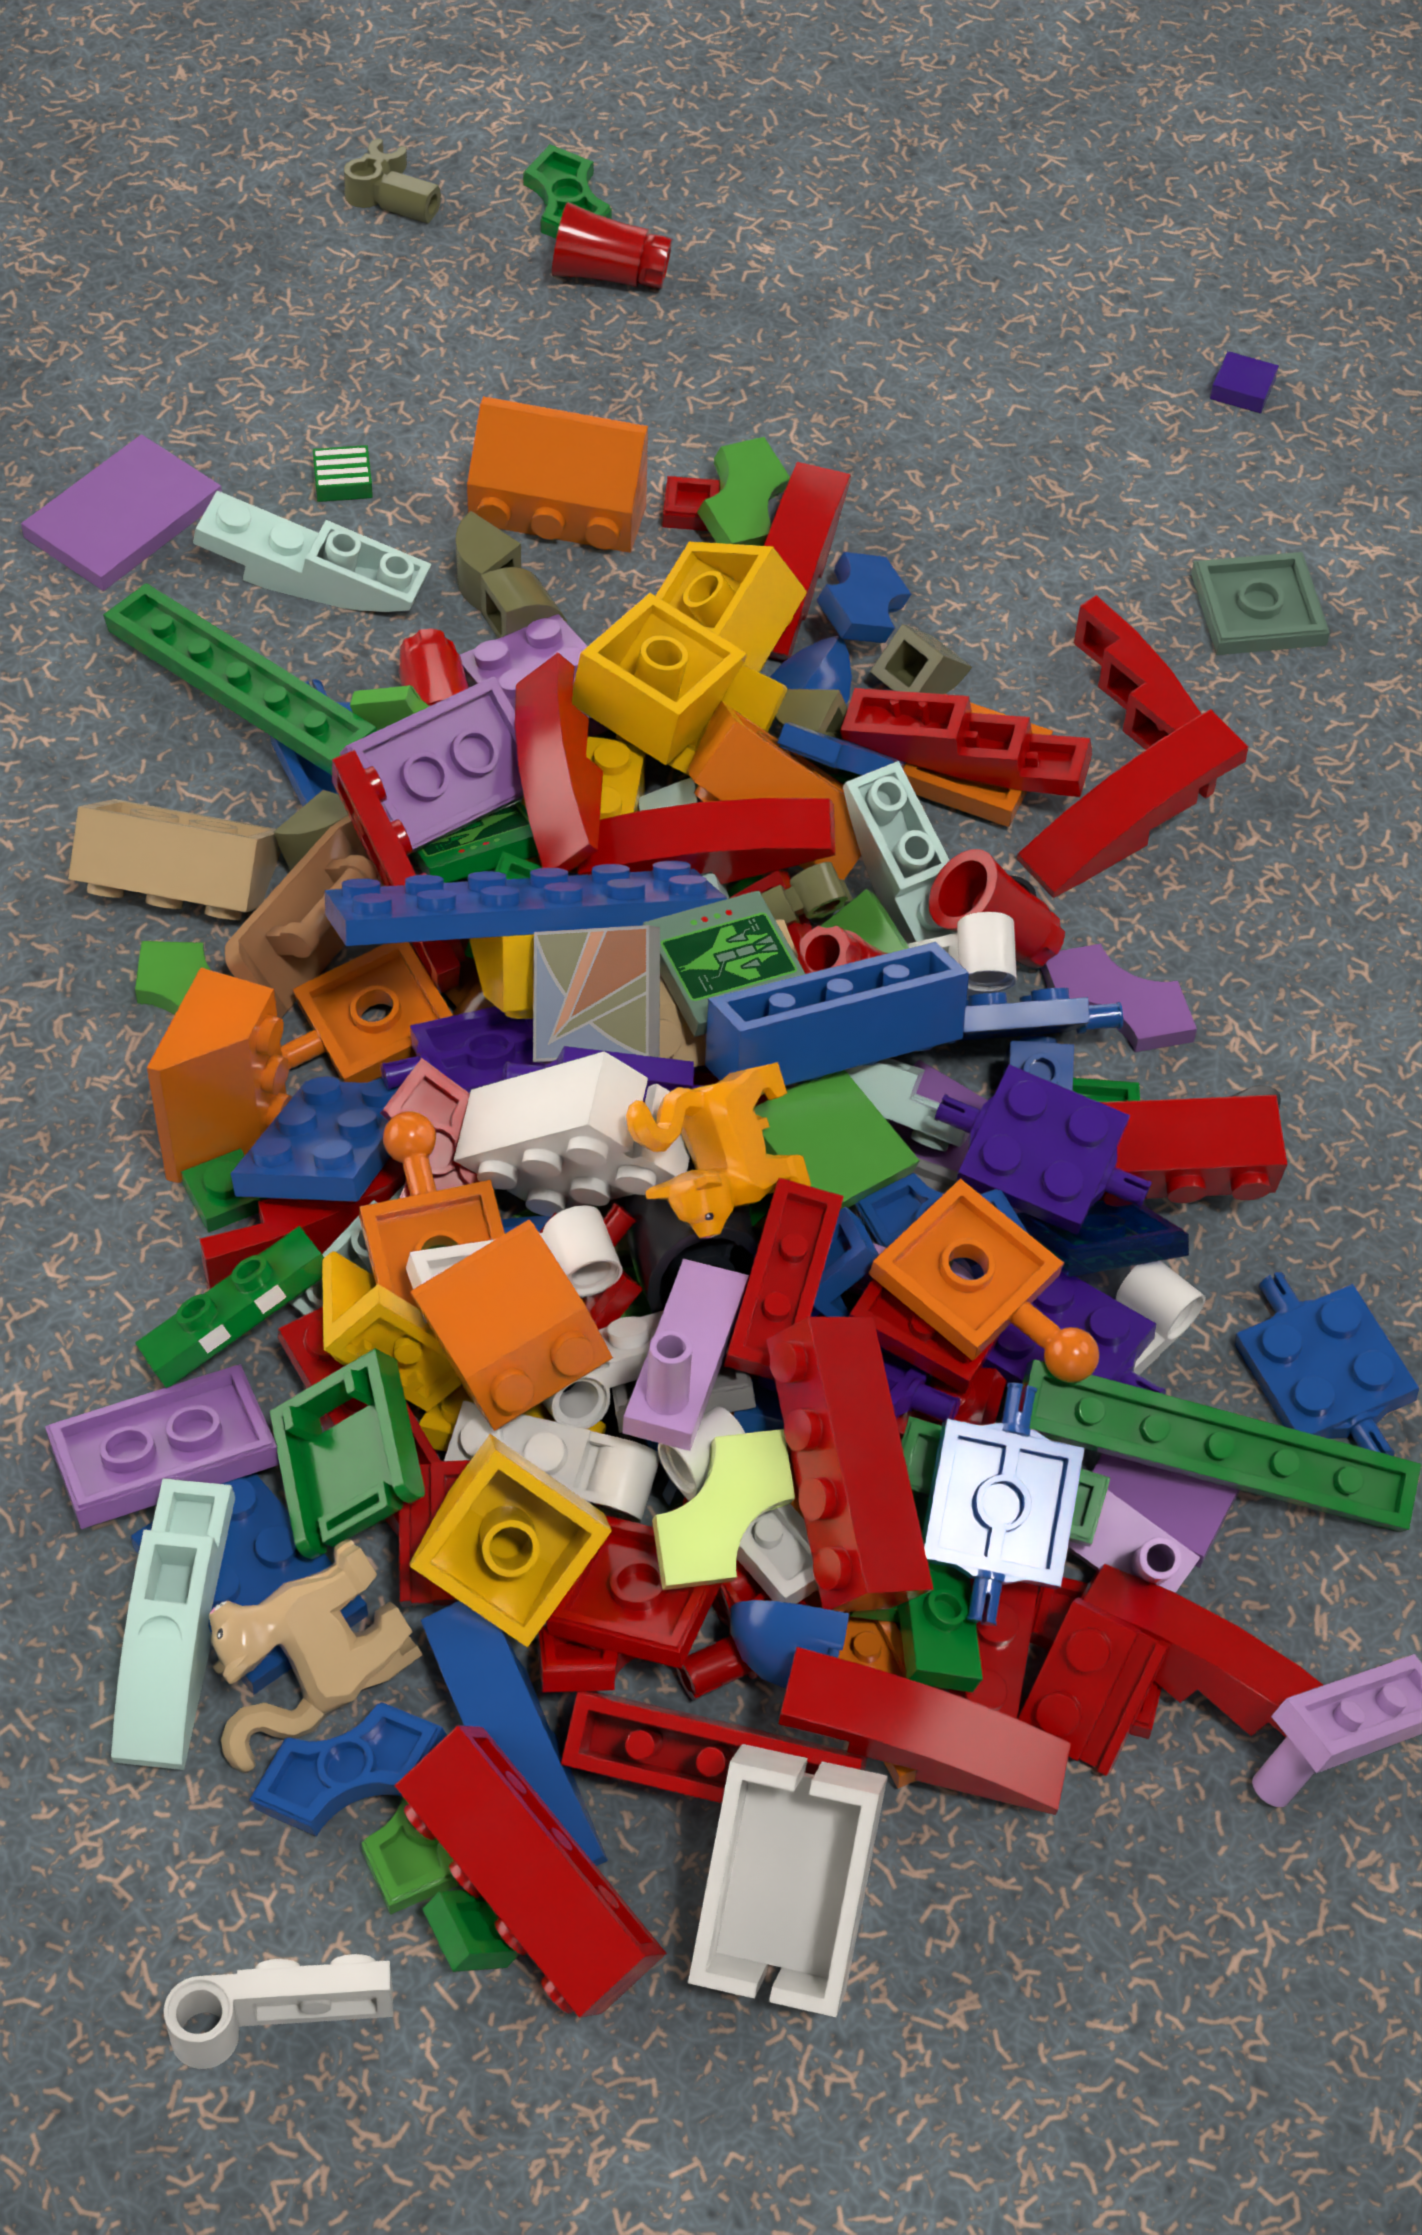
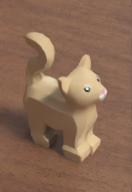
(319, 1644)

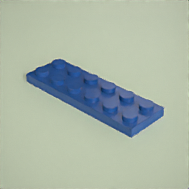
(511, 907)

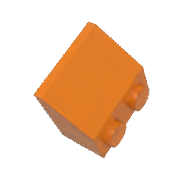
(511, 1325)

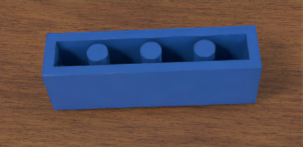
(840, 1015)

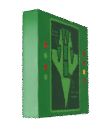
(479, 845)

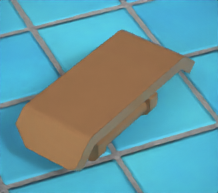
(289, 933)

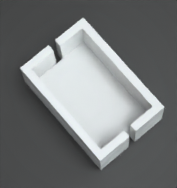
(565, 1135)
(787, 1879)

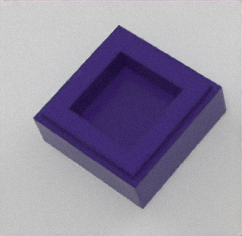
(1244, 382)

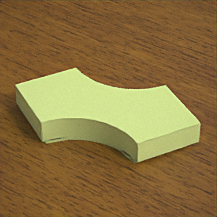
(703, 1536)

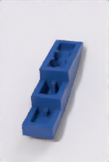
(497, 1694)

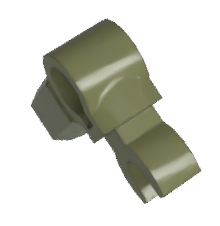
(380, 180)
(812, 893)

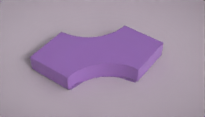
(1152, 1010)

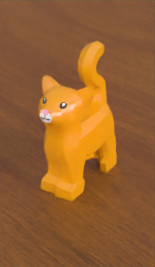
(723, 1144)

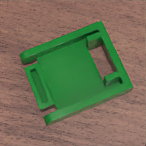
(356, 1469)

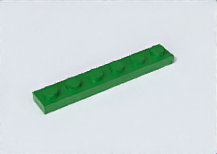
(236, 676)
(1224, 1448)

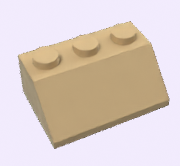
(173, 857)

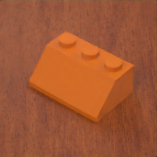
(558, 474)
(748, 763)
(217, 1072)

